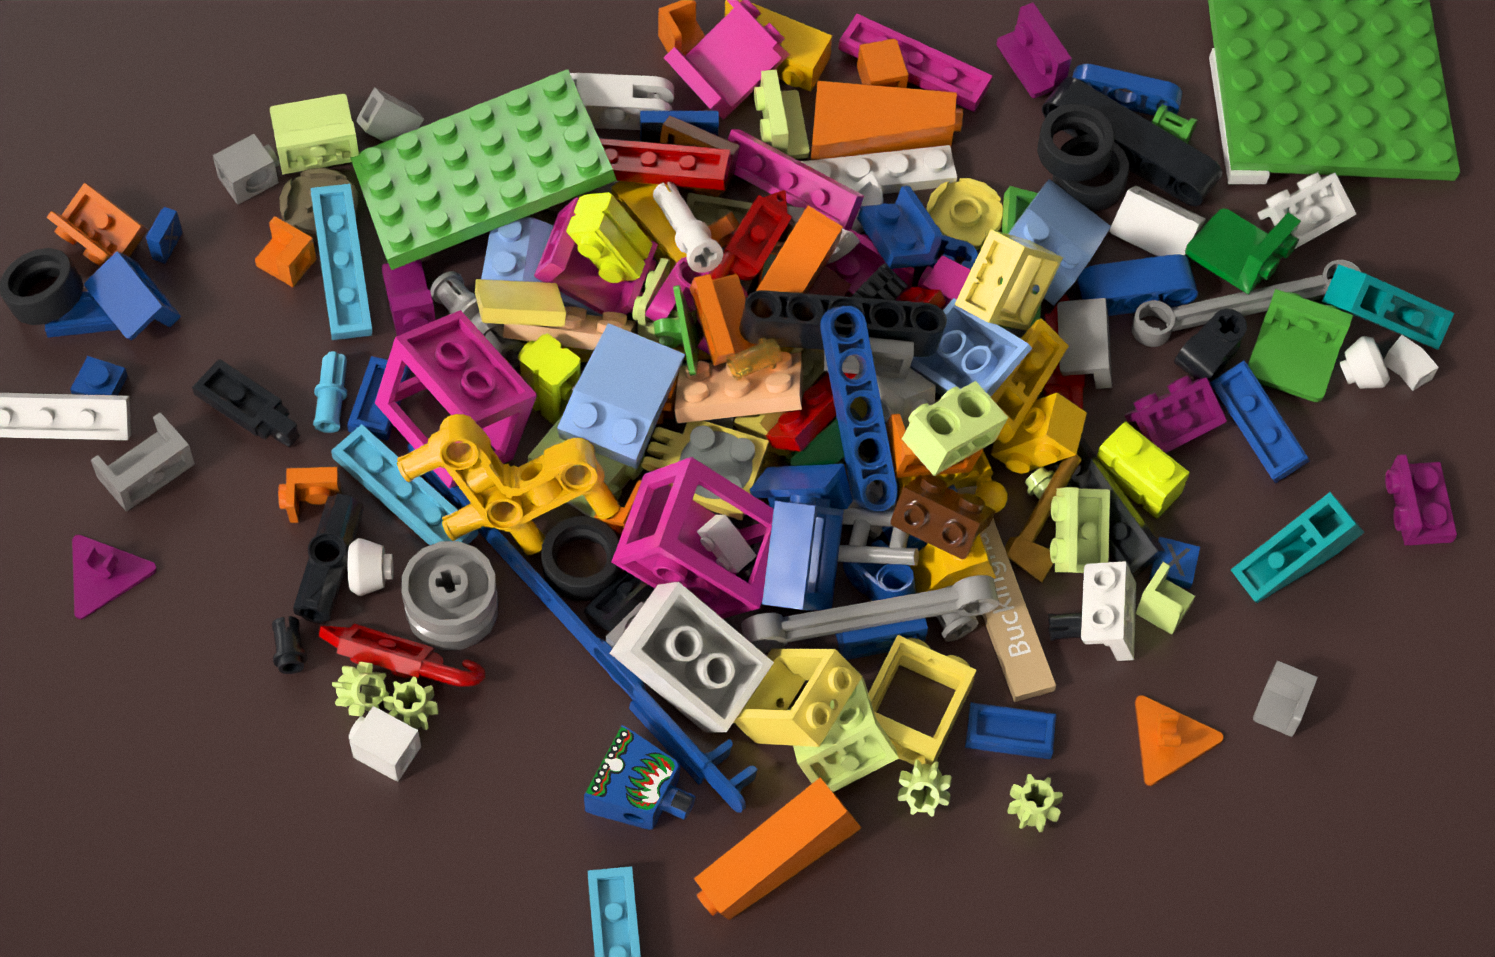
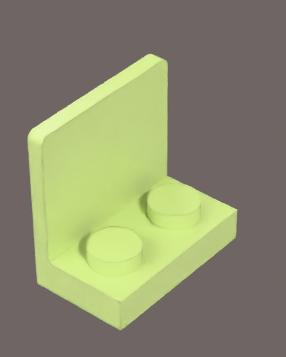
(314, 133)
(852, 746)

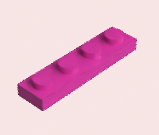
(924, 65)
(803, 185)

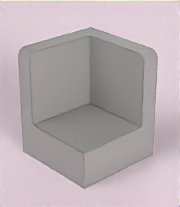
(387, 116)
(1284, 698)

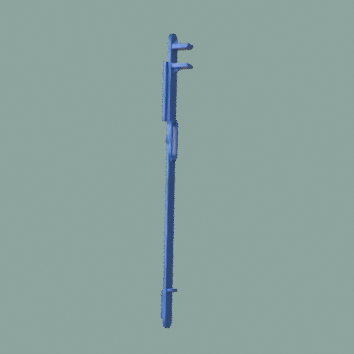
(645, 708)

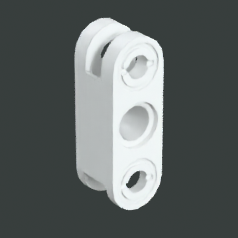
(618, 99)

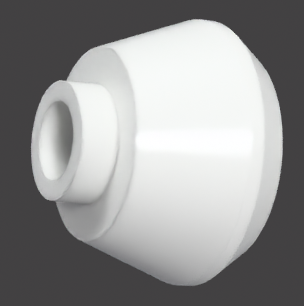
(1365, 364)
(368, 566)

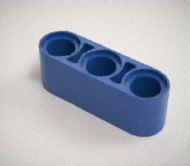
(1139, 280)

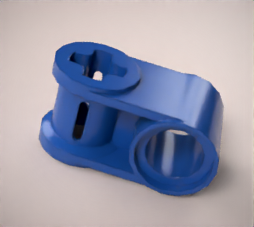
(881, 580)

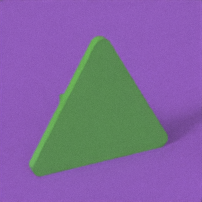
(679, 331)

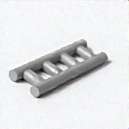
(857, 550)

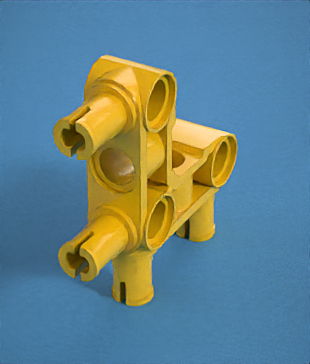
(504, 494)

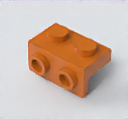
(97, 226)

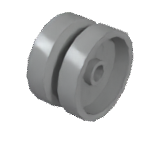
(450, 595)

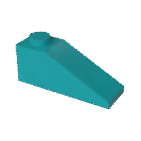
(1388, 306)
(1298, 548)

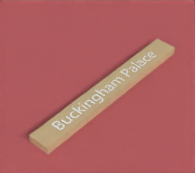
(1012, 626)

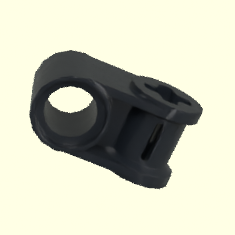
(1210, 348)

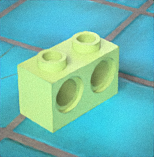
(954, 427)

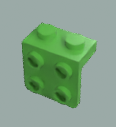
(1298, 345)

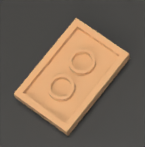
(579, 330)
(717, 394)

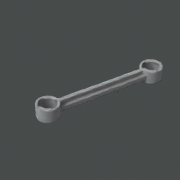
(1201, 312)
(966, 597)

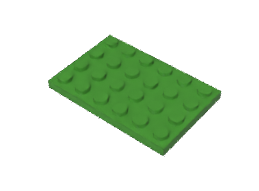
(481, 169)

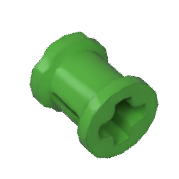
(1175, 124)

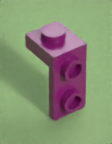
(408, 296)

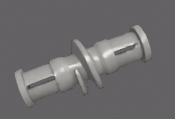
(460, 298)

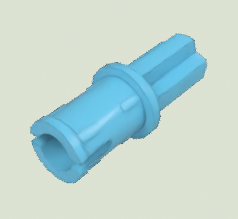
(330, 392)

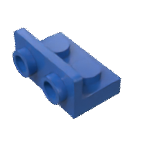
(902, 231)

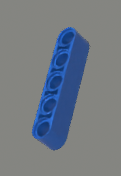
(873, 423)

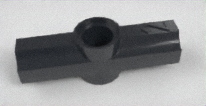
(323, 579)

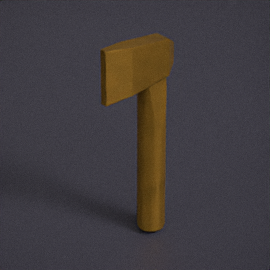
(1021, 548)

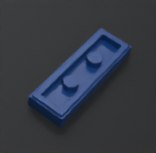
(1260, 422)

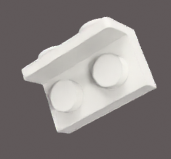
(1317, 203)
(1109, 608)

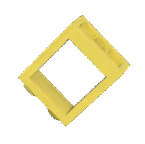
(1022, 267)
(947, 670)
(811, 717)

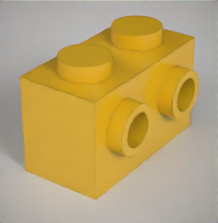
(1044, 437)

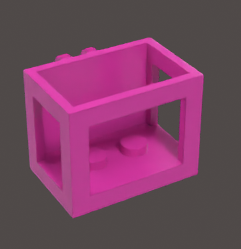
(464, 376)
(664, 545)

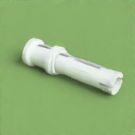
(691, 234)

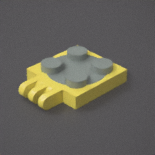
(722, 449)

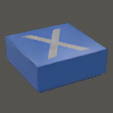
(164, 235)
(1181, 558)

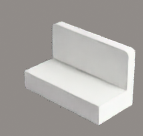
(1155, 223)

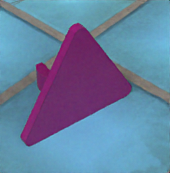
(103, 574)

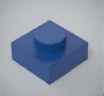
(99, 378)

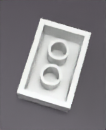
(692, 657)

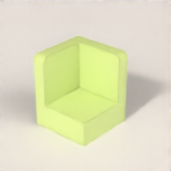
(1164, 602)

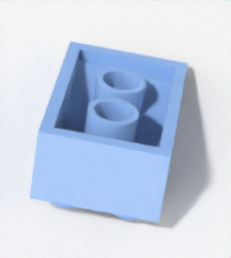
(1065, 228)
(516, 252)
(971, 353)
(621, 395)

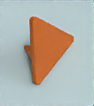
(1169, 739)

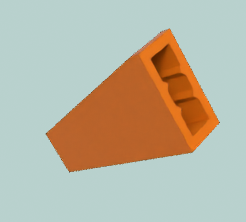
(880, 119)
(803, 254)
(776, 851)

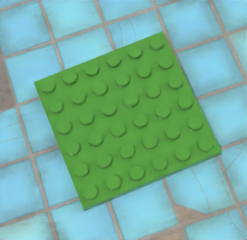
(1333, 88)

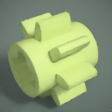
(349, 688)
(408, 693)
(935, 792)
(1027, 810)

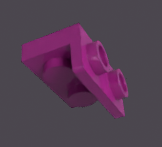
(1035, 52)
(1178, 415)
(1420, 502)

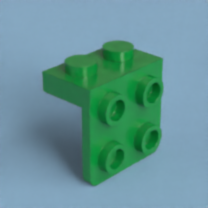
(1241, 250)

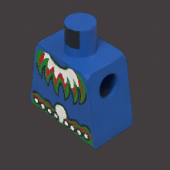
(637, 784)

